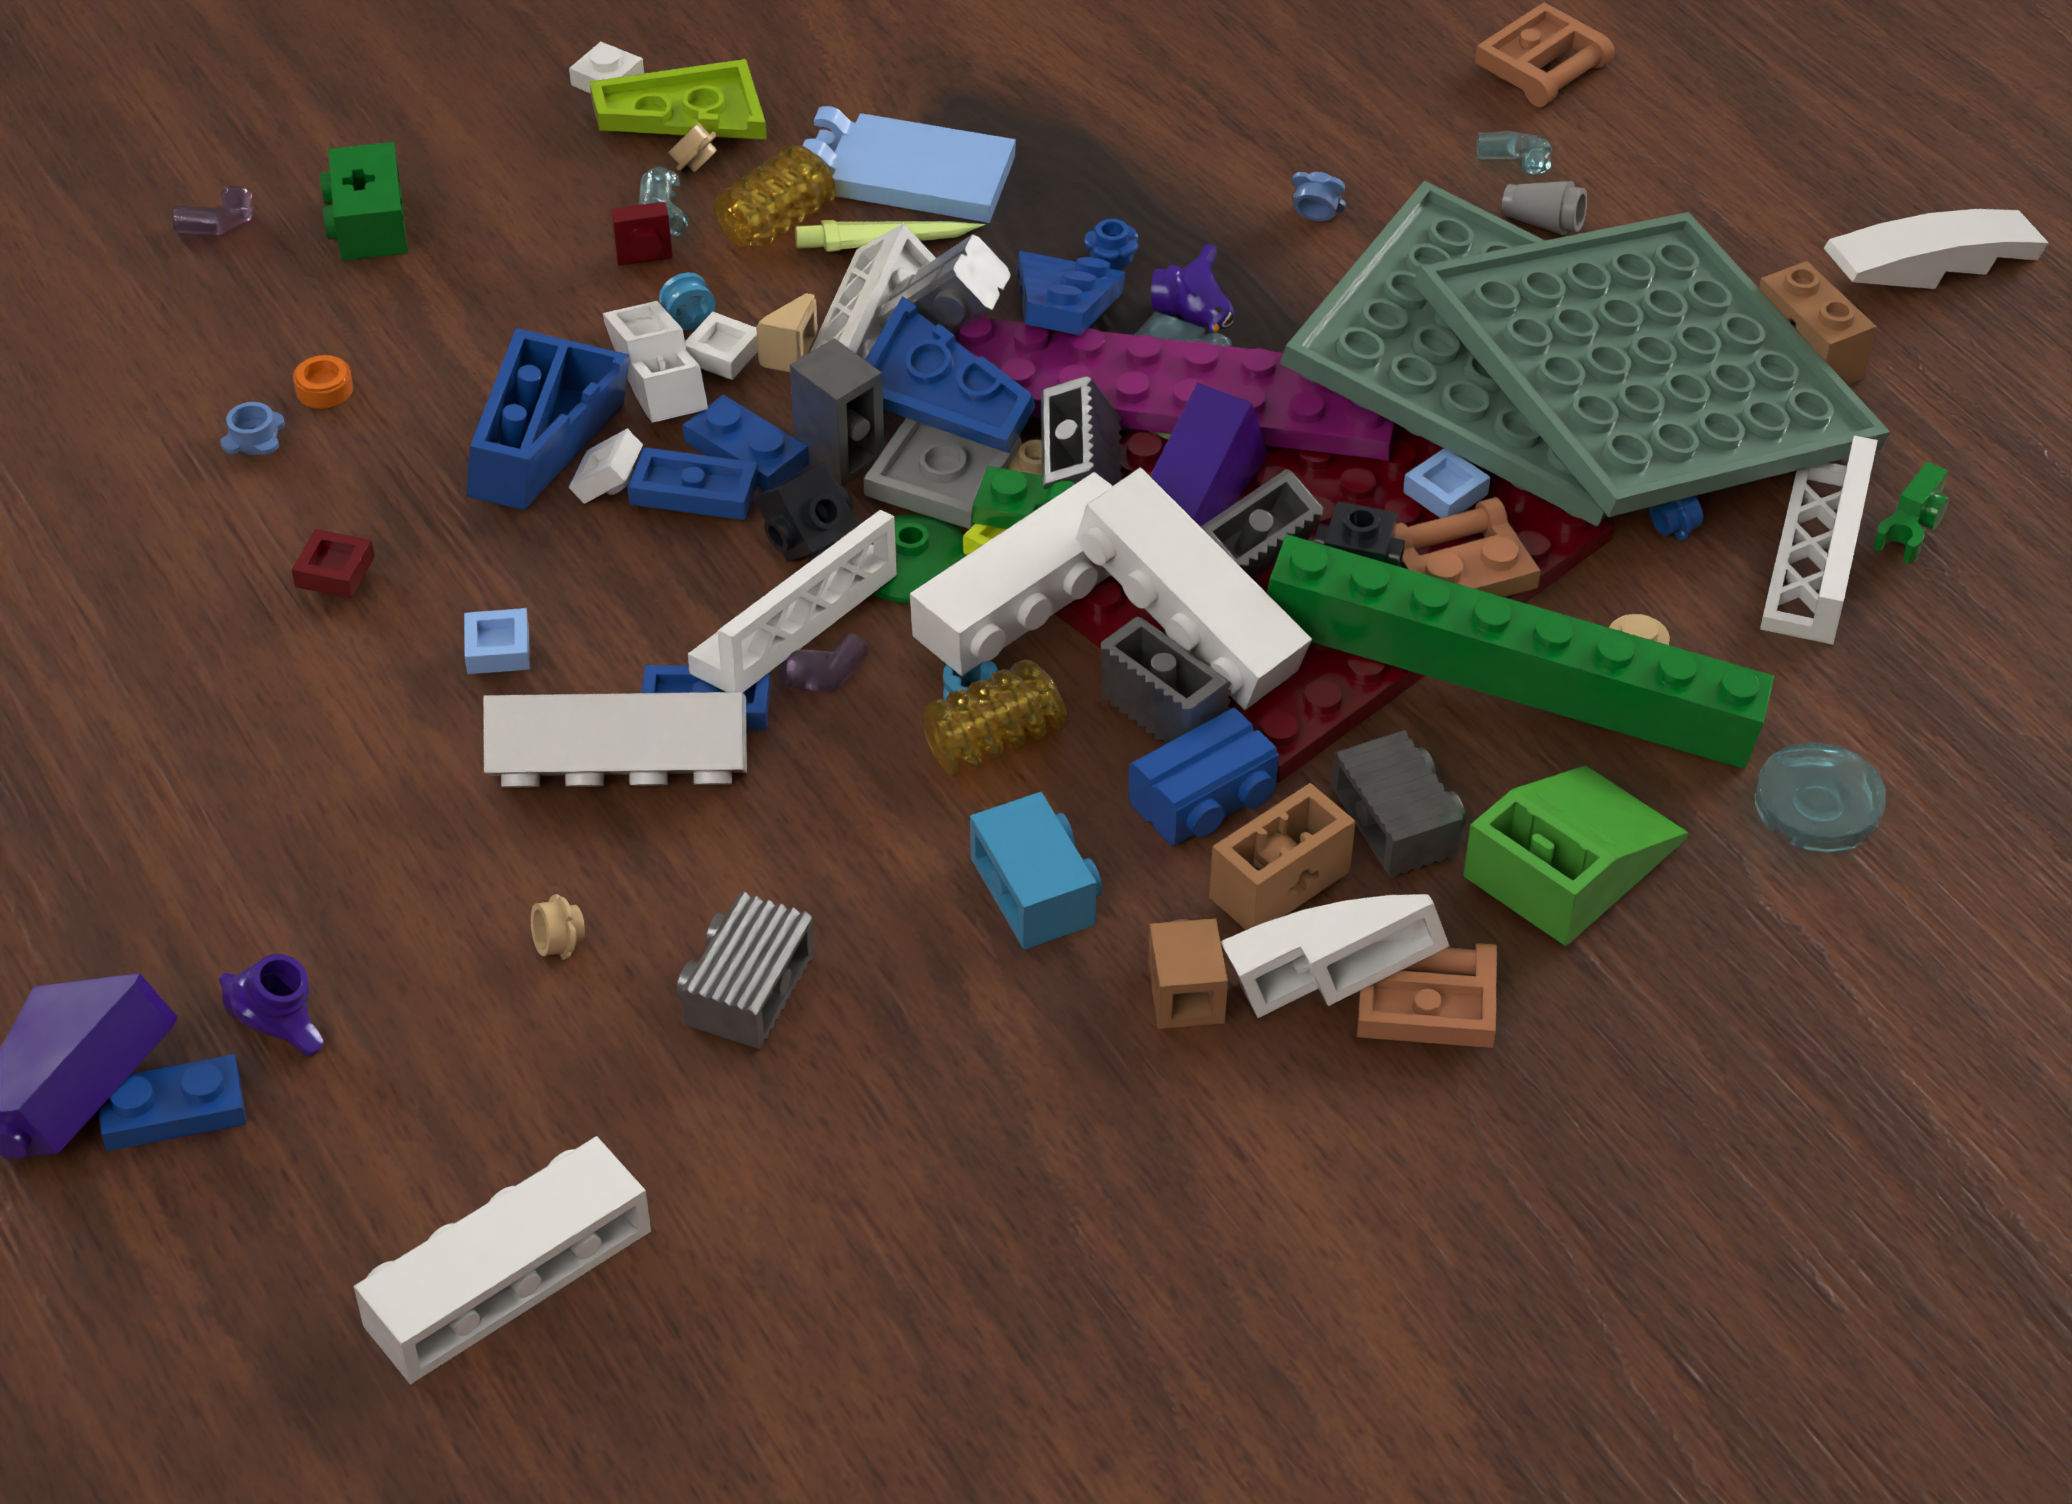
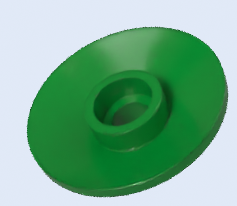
(922, 552)

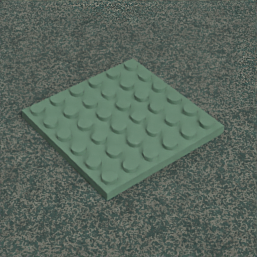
(1400, 359)
(1648, 361)

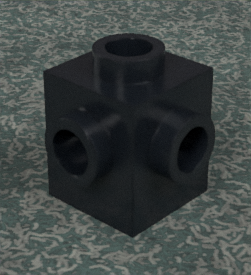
(806, 513)
(1363, 532)

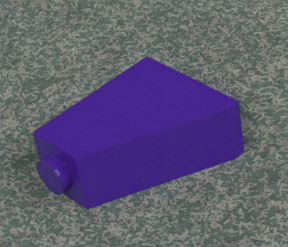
(1211, 453)
(71, 1055)

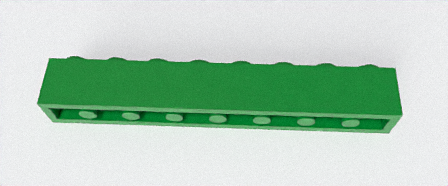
(1522, 652)

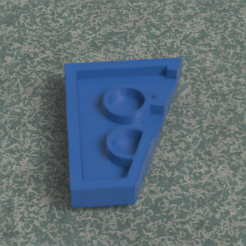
(1065, 292)
(946, 385)

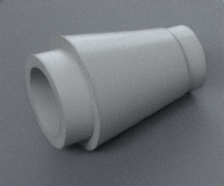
(1547, 205)

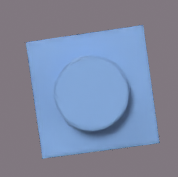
(1446, 484)
(496, 641)

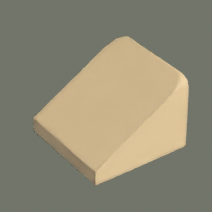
(787, 333)

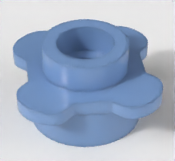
(1317, 195)
(252, 429)

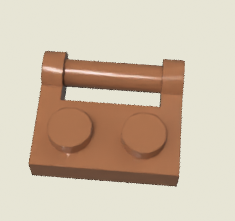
(1535, 41)
(1490, 564)
(1435, 1000)

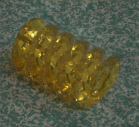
(774, 197)
(991, 712)

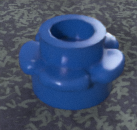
(1112, 242)
(1677, 517)

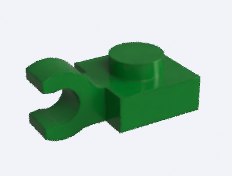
(1010, 496)
(1918, 508)

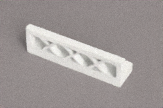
(867, 287)
(1839, 541)
(799, 608)

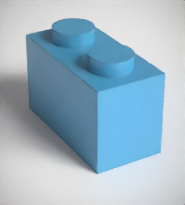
(1034, 869)

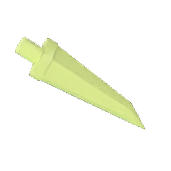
(848, 235)

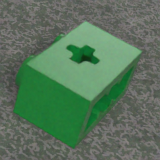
(365, 201)

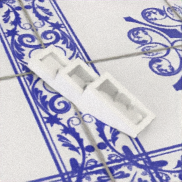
(1925, 246)

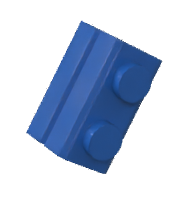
(1203, 777)

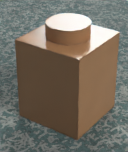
(1187, 973)

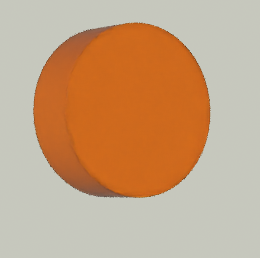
(323, 381)

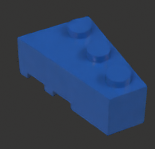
(541, 415)

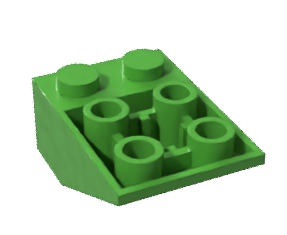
(1566, 849)

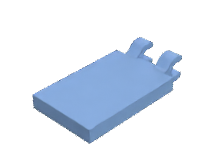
(913, 164)

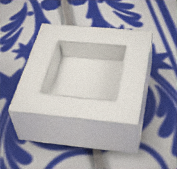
(604, 63)
(722, 345)
(606, 467)

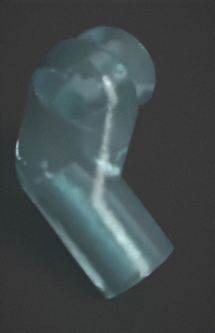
(1530, 148)
(657, 187)

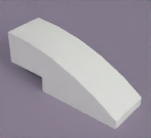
(659, 368)
(1333, 948)

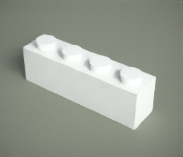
(1009, 583)
(1192, 587)
(615, 735)
(502, 1258)

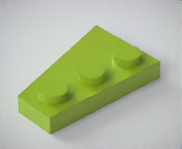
(678, 99)

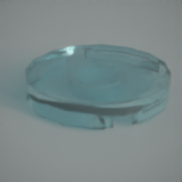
(1820, 796)

